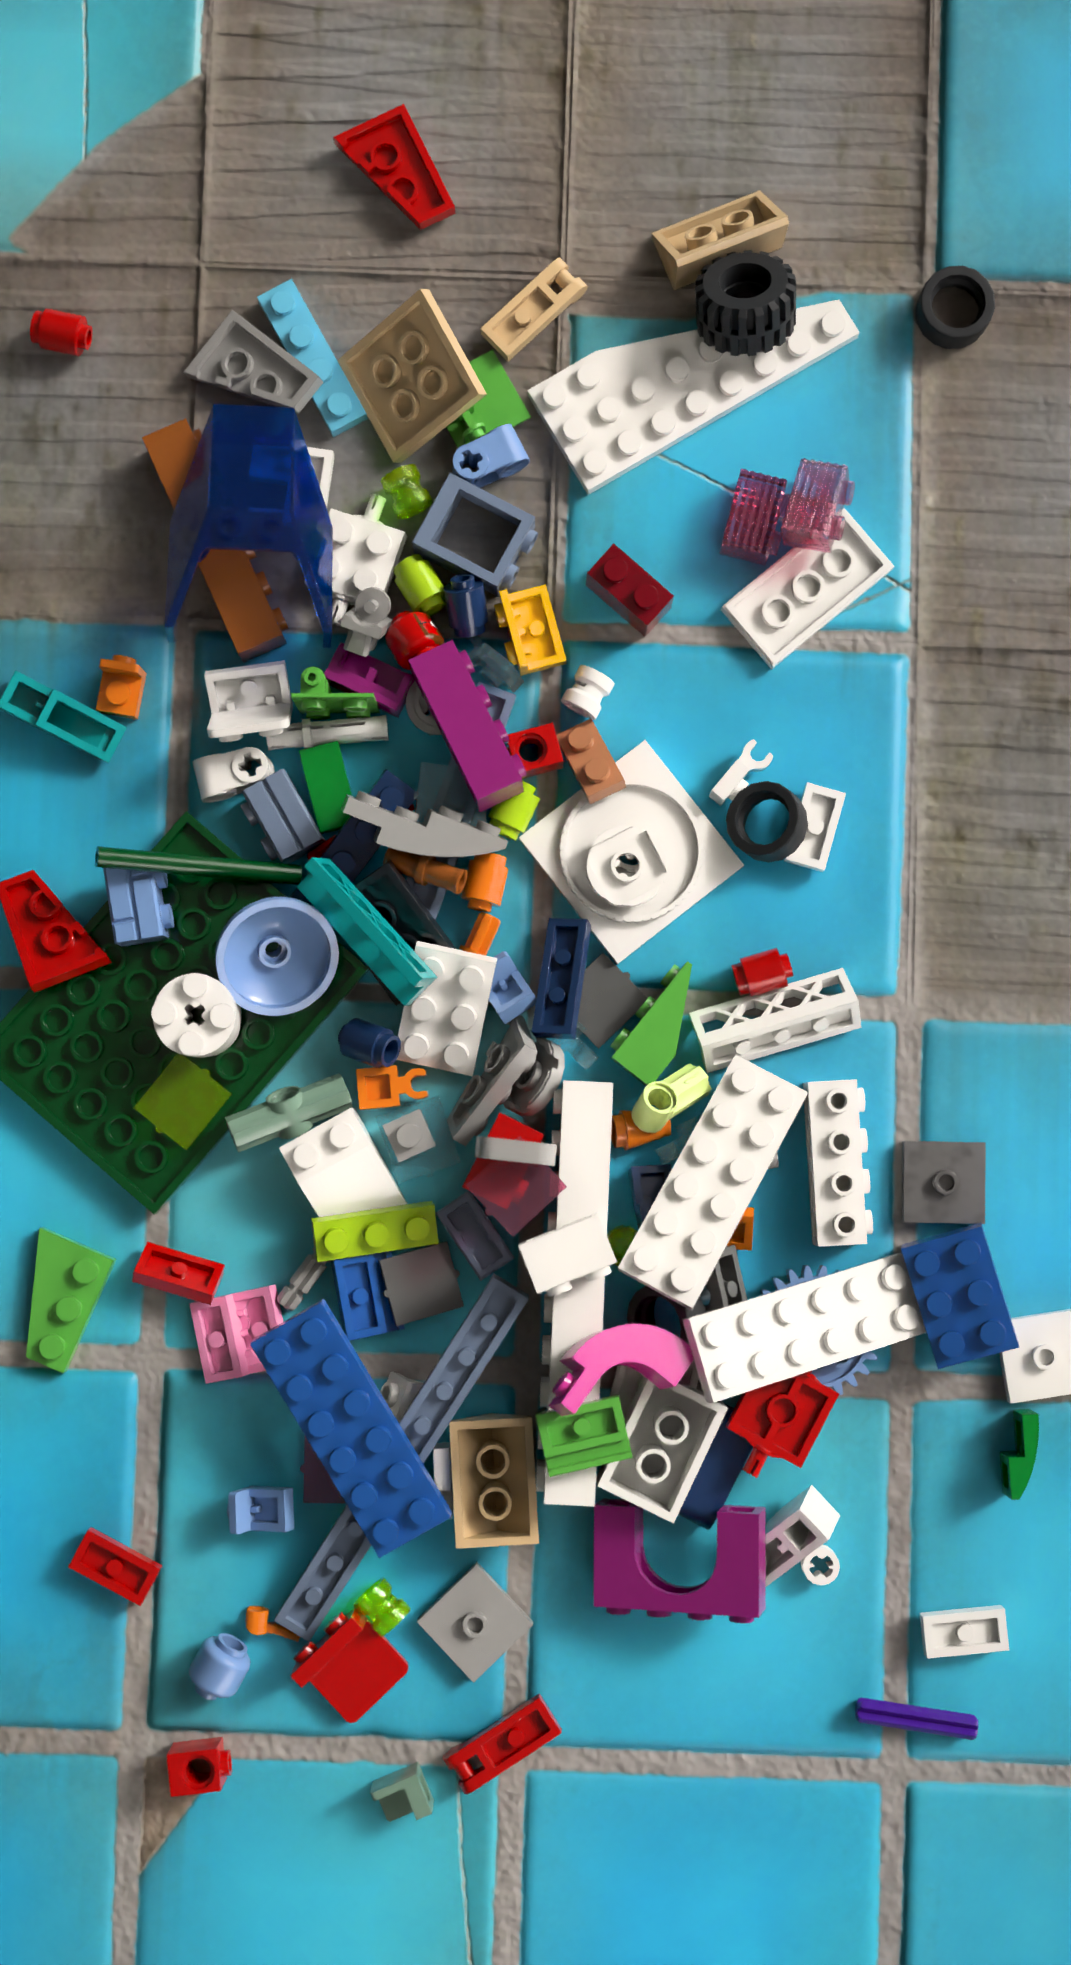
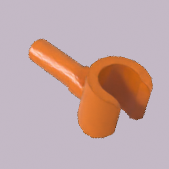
(258, 1623)

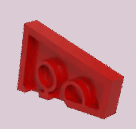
(399, 165)
(46, 934)

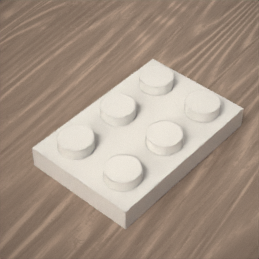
(448, 1018)

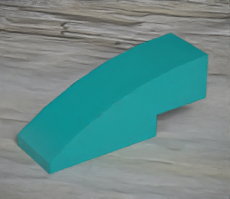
(61, 717)

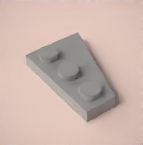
(253, 365)
(501, 1070)

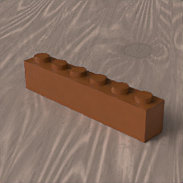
(228, 573)

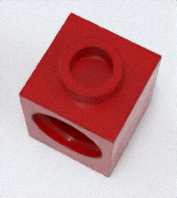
(546, 739)
(183, 1777)

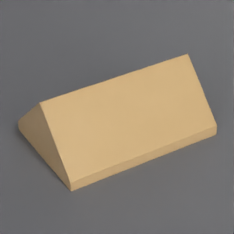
(733, 227)
(493, 1481)

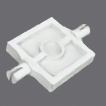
(362, 554)

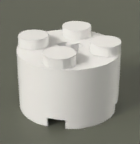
(173, 1016)

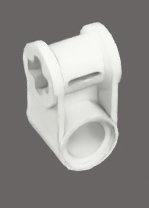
(225, 775)

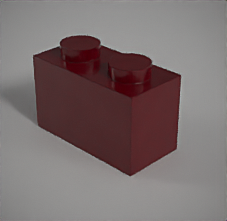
(629, 590)

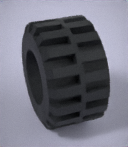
(745, 303)

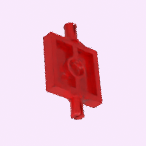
(782, 1419)

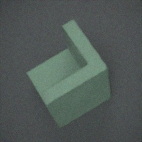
(403, 1793)

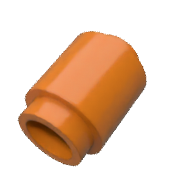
(485, 882)

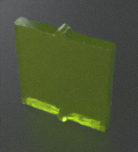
(182, 1101)

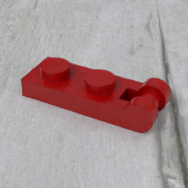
(503, 1743)

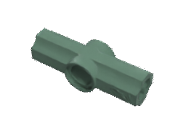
(289, 1112)

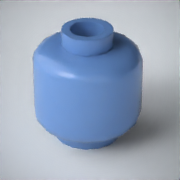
(219, 1666)

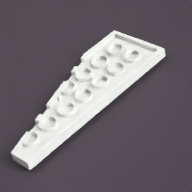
(655, 392)

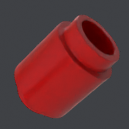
(61, 331)
(762, 972)

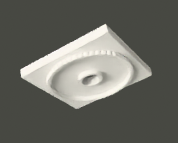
(651, 801)

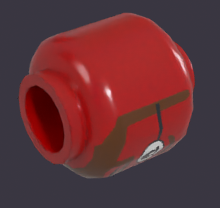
(412, 635)

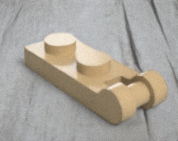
(532, 309)

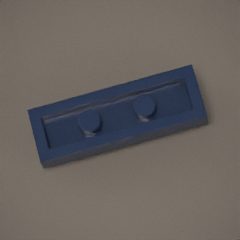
(561, 978)

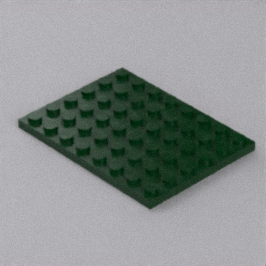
(91, 1045)

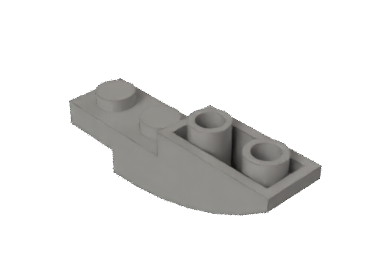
(439, 835)

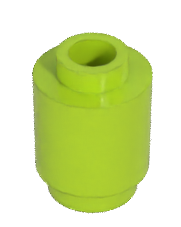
(420, 585)
(515, 813)

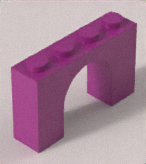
(628, 1582)

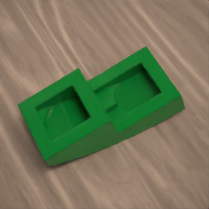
(326, 784)
(1019, 1464)

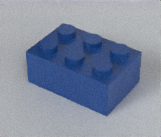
(960, 1295)

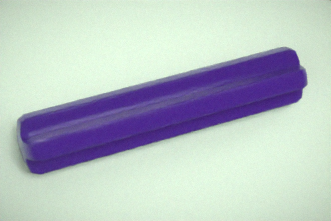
(916, 1718)

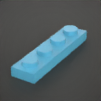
(306, 343)

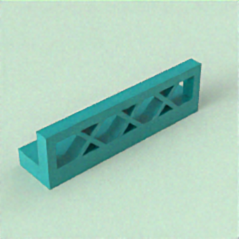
(366, 930)

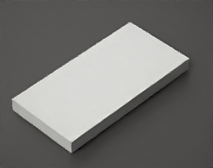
(805, 592)

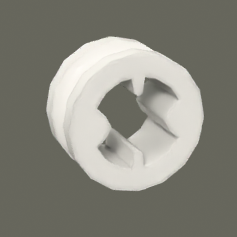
(818, 1577)

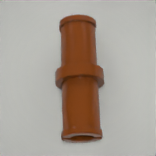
(427, 870)

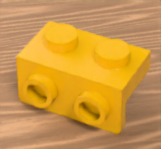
(531, 628)

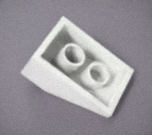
(341, 1167)

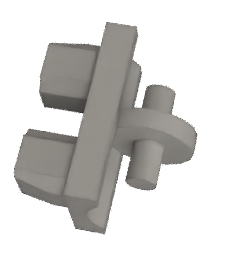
(367, 621)

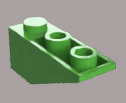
(655, 1038)

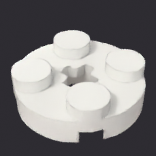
(633, 843)

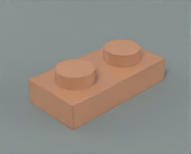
(590, 761)

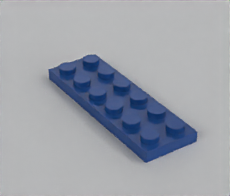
(351, 1428)

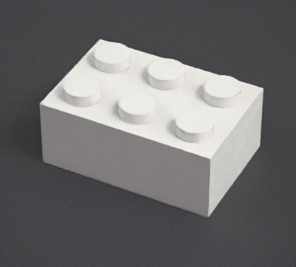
(668, 1443)

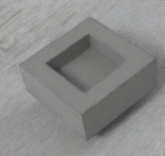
(409, 1135)

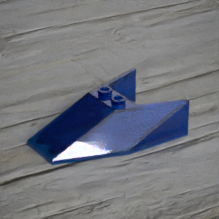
(251, 493)

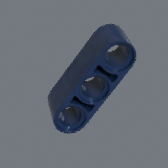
(716, 1475)

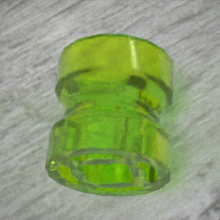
(406, 491)
(621, 1246)
(382, 1607)

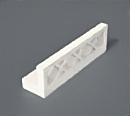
(779, 1025)

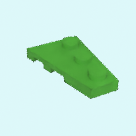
(64, 1296)

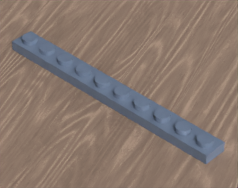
(423, 1425)

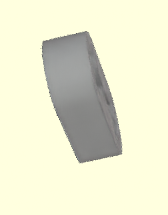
(515, 1151)

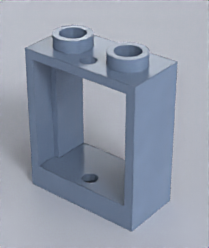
(440, 514)

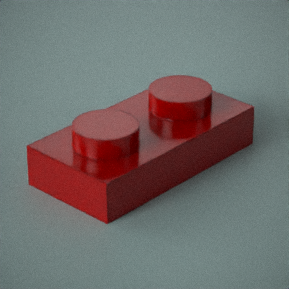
(178, 1273)
(115, 1566)

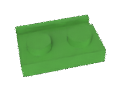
(586, 1438)

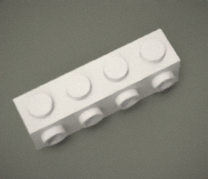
(835, 1163)

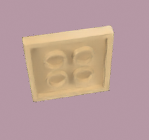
(411, 376)

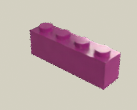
(467, 726)

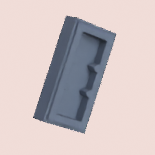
(475, 1235)

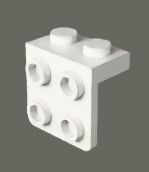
(248, 700)

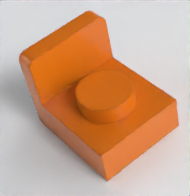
(121, 687)

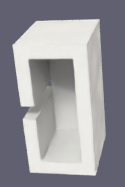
(568, 1254)

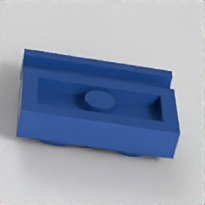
(360, 1296)

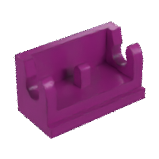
(369, 675)

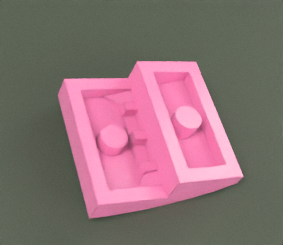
(229, 1327)

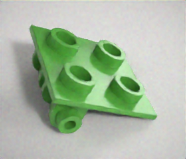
(498, 407)
(319, 701)

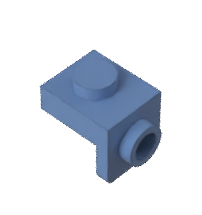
(509, 990)
(261, 1509)

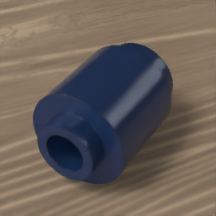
(466, 605)
(369, 1043)

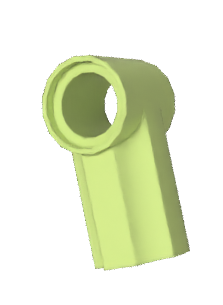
(670, 1097)

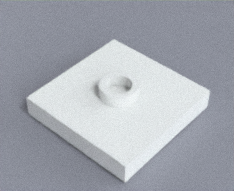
(1043, 1359)

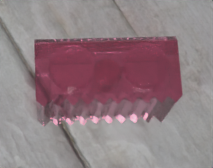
(817, 505)
(754, 517)

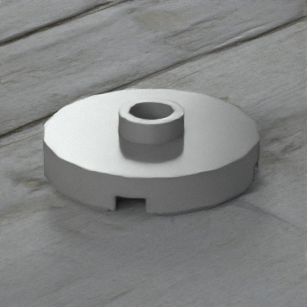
(537, 1086)

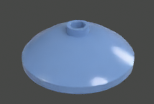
(280, 979)

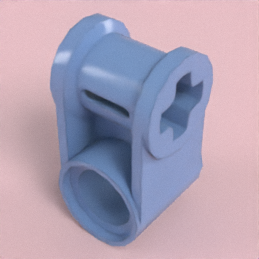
(494, 455)

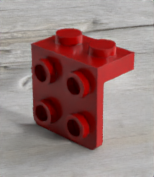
(350, 1665)

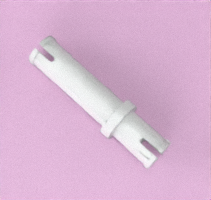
(321, 732)

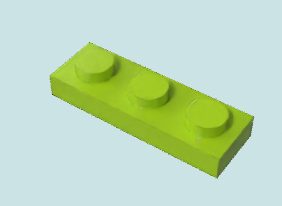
(374, 1231)

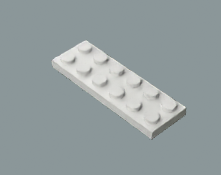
(712, 1182)
(803, 1327)

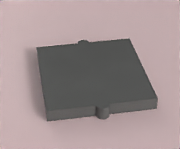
(607, 1000)
(421, 1283)

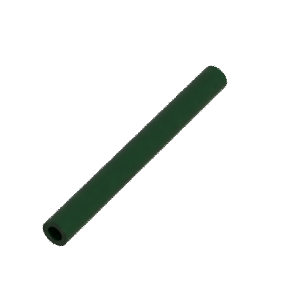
(197, 865)

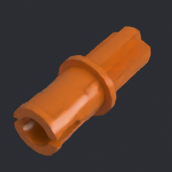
(482, 934)

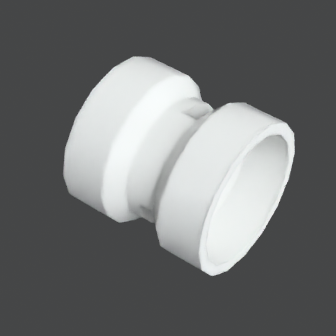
(587, 692)

